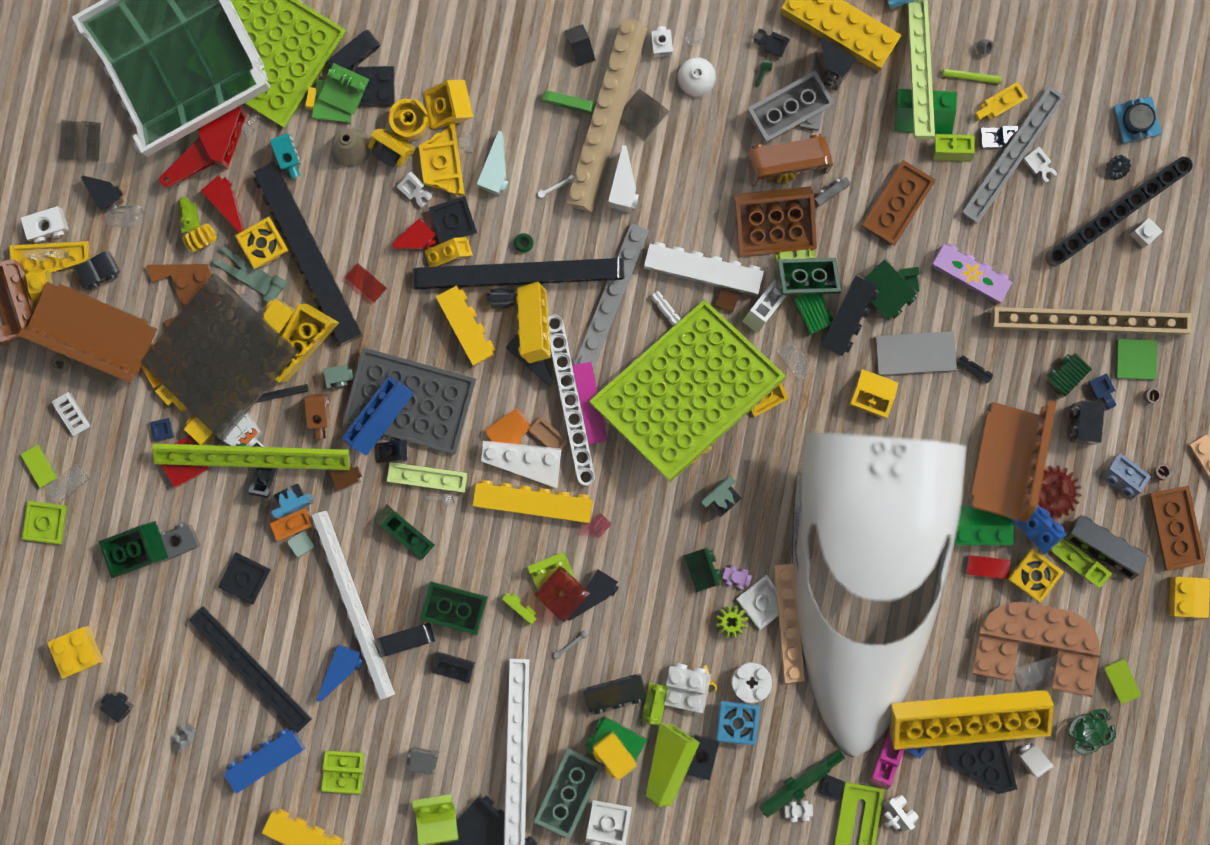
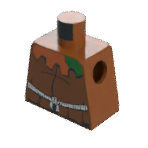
(317, 405)

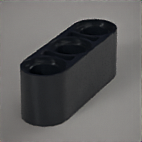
(355, 51)
(405, 640)

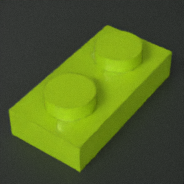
(514, 601)

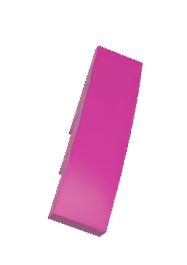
(586, 391)

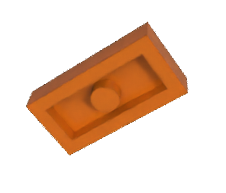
(291, 524)

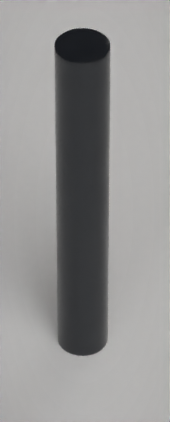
(283, 392)

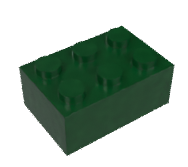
(133, 549)
(454, 608)

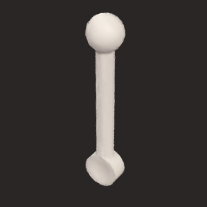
(542, 193)

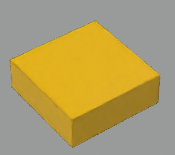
(310, 98)

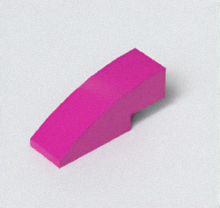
(886, 764)

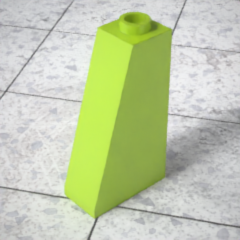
(670, 764)

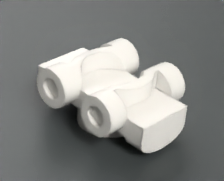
(796, 810)

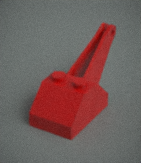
(214, 146)

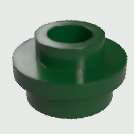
(519, 238)

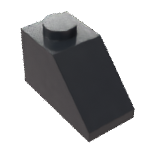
(103, 193)

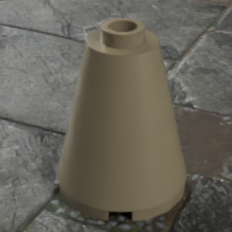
(351, 147)

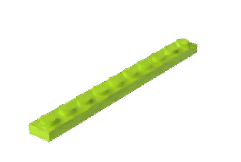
(251, 456)

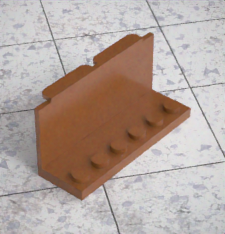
(90, 331)
(1012, 460)

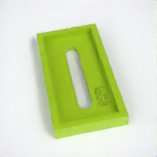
(873, 802)

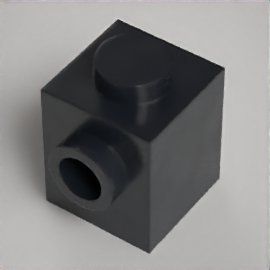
(116, 706)

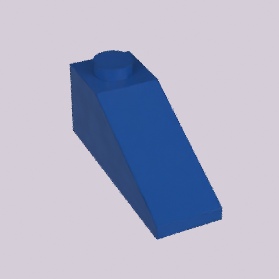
(341, 667)

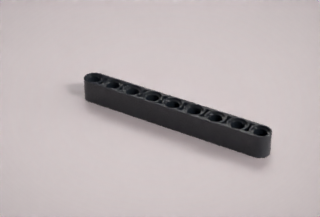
(1127, 207)

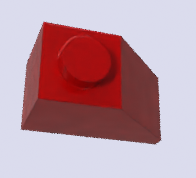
(415, 238)

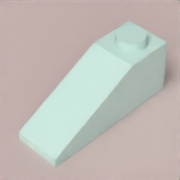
(494, 172)

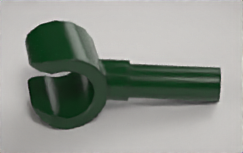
(766, 66)

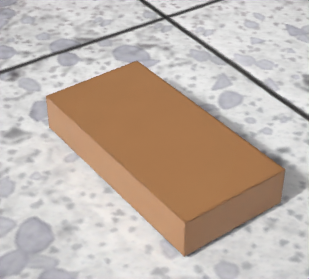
(548, 434)

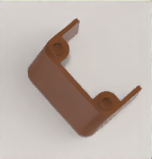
(789, 158)
(15, 301)

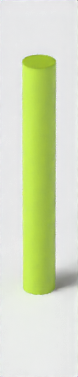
(972, 76)

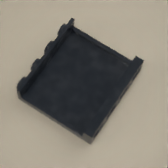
(482, 825)

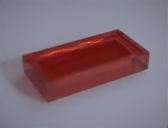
(366, 282)

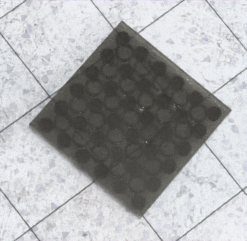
(218, 356)

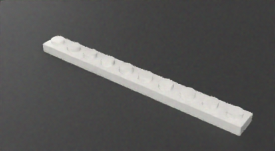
(353, 605)
(516, 752)

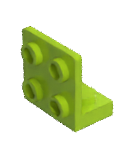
(544, 569)
(435, 820)

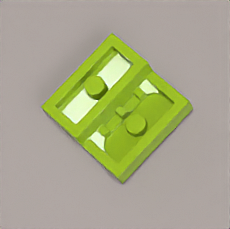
(343, 772)

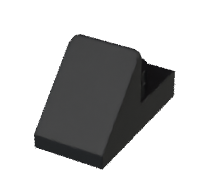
(391, 451)
(263, 482)

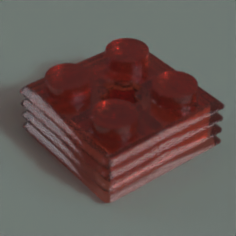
(573, 593)

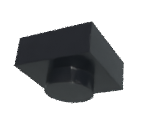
(832, 787)

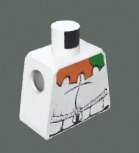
(245, 433)

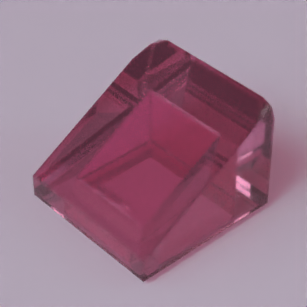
(599, 525)

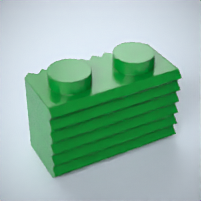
(813, 312)

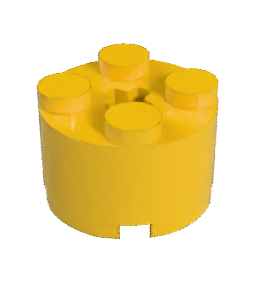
(409, 130)

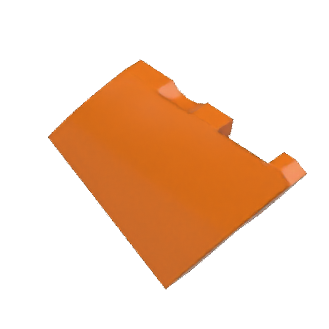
(509, 428)

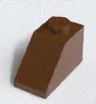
(346, 478)

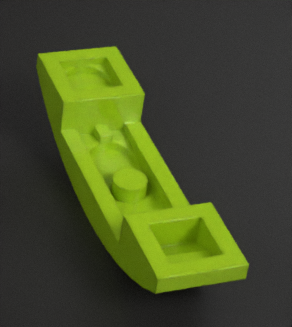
(1081, 563)

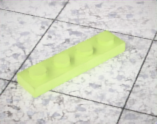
(427, 477)

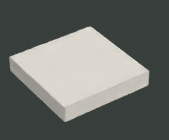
(760, 602)

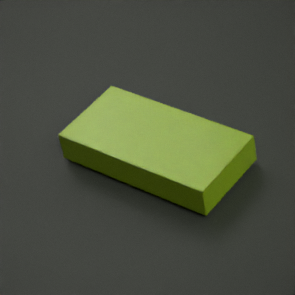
(39, 466)

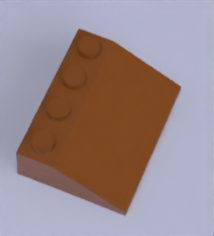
(775, 221)

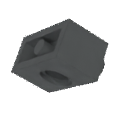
(187, 537)
(422, 760)

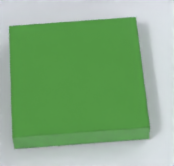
(326, 111)
(1136, 359)

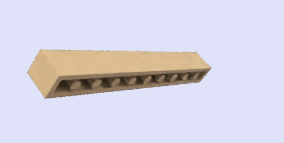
(607, 115)
(1090, 321)

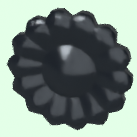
(1118, 167)

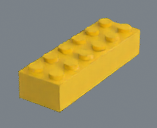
(845, 28)

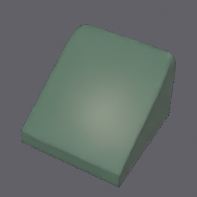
(300, 544)

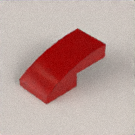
(988, 567)

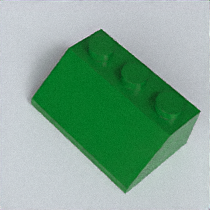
(944, 111)
(983, 528)

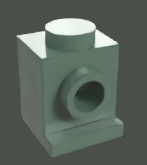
(338, 376)

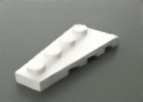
(526, 460)

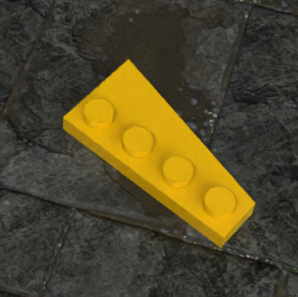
(78, 253)

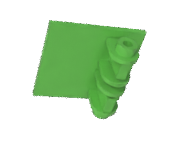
(343, 88)

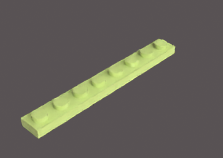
(921, 70)

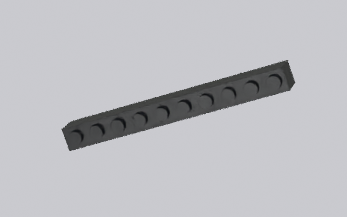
(307, 252)

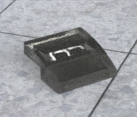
(642, 115)
(79, 141)

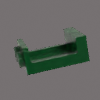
(893, 289)

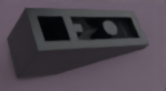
(536, 367)
(600, 588)

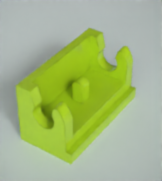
(953, 147)
(1122, 680)

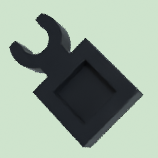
(774, 43)

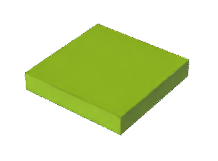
(44, 522)

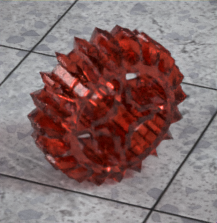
(1063, 495)

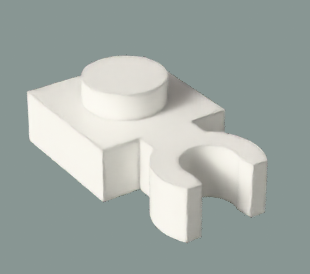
(1038, 162)
(412, 187)

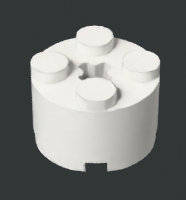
(759, 690)

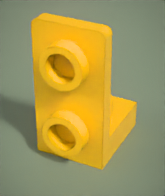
(450, 250)

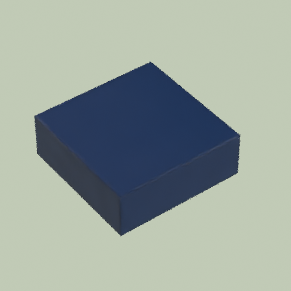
(162, 429)

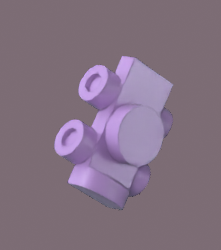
(741, 578)

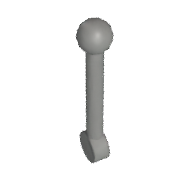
(557, 655)

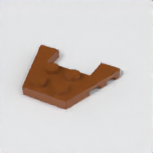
(186, 279)

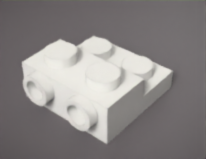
(687, 688)
(608, 824)

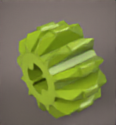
(724, 620)

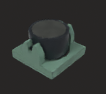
(722, 497)

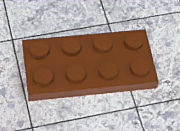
(898, 203)
(1177, 527)

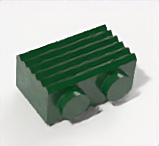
(1068, 374)

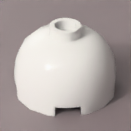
(701, 82)

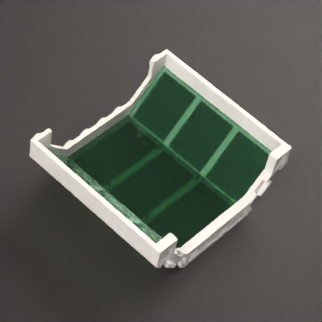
(173, 63)

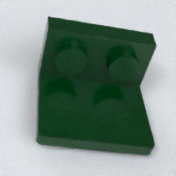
(702, 569)

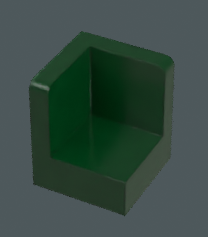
(911, 276)

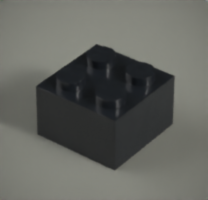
(1086, 422)

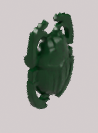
(1091, 731)

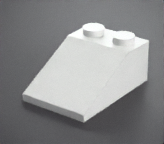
(623, 191)

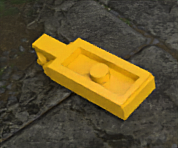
(1001, 102)

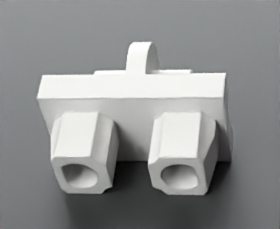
(896, 816)

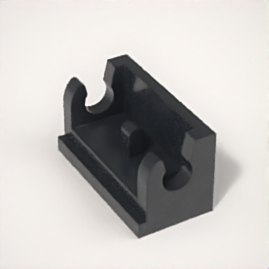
(453, 667)

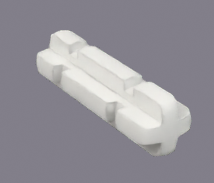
(665, 308)

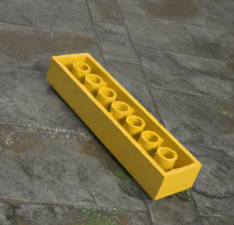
(971, 719)

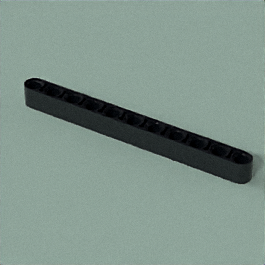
(518, 273)

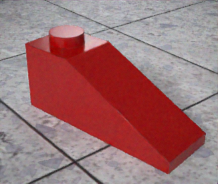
(224, 199)

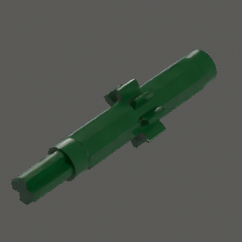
(795, 787)

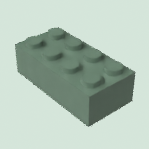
(568, 793)

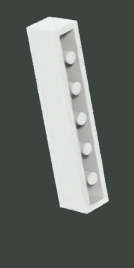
(703, 269)

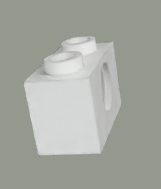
(33, 225)

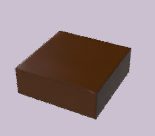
(727, 299)

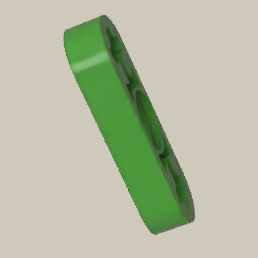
(568, 102)

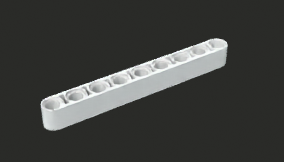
(574, 409)

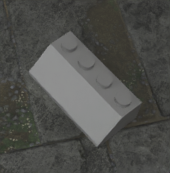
(790, 106)

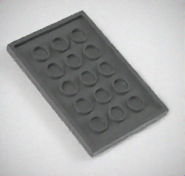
(434, 411)

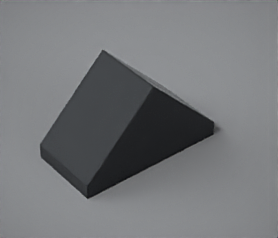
(580, 45)

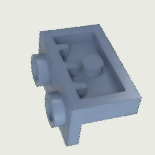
(1126, 476)

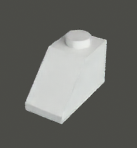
(1034, 760)

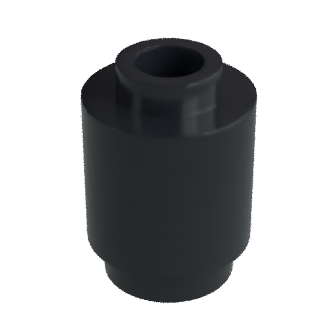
(500, 298)

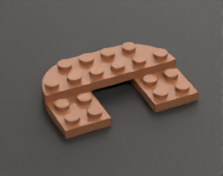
(1041, 627)

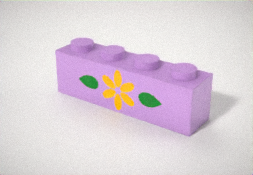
(971, 274)

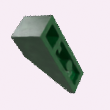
(404, 531)

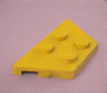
(442, 162)

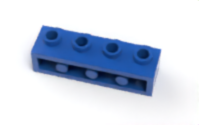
(365, 434)
(1042, 530)
(264, 761)

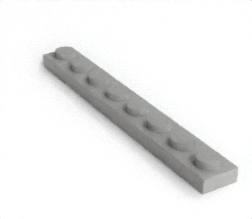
(1013, 154)
(612, 297)

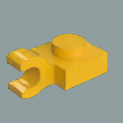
(169, 398)

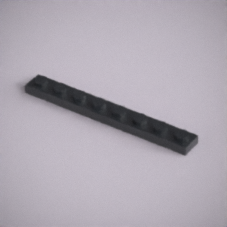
(250, 669)

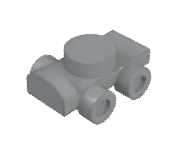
(185, 738)

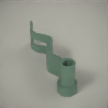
(256, 278)

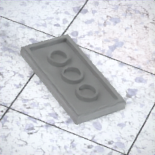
(916, 353)

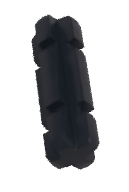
(975, 369)

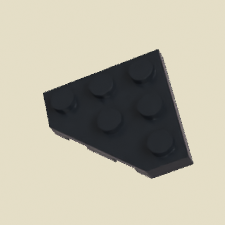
(985, 763)

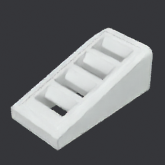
(65, 417)

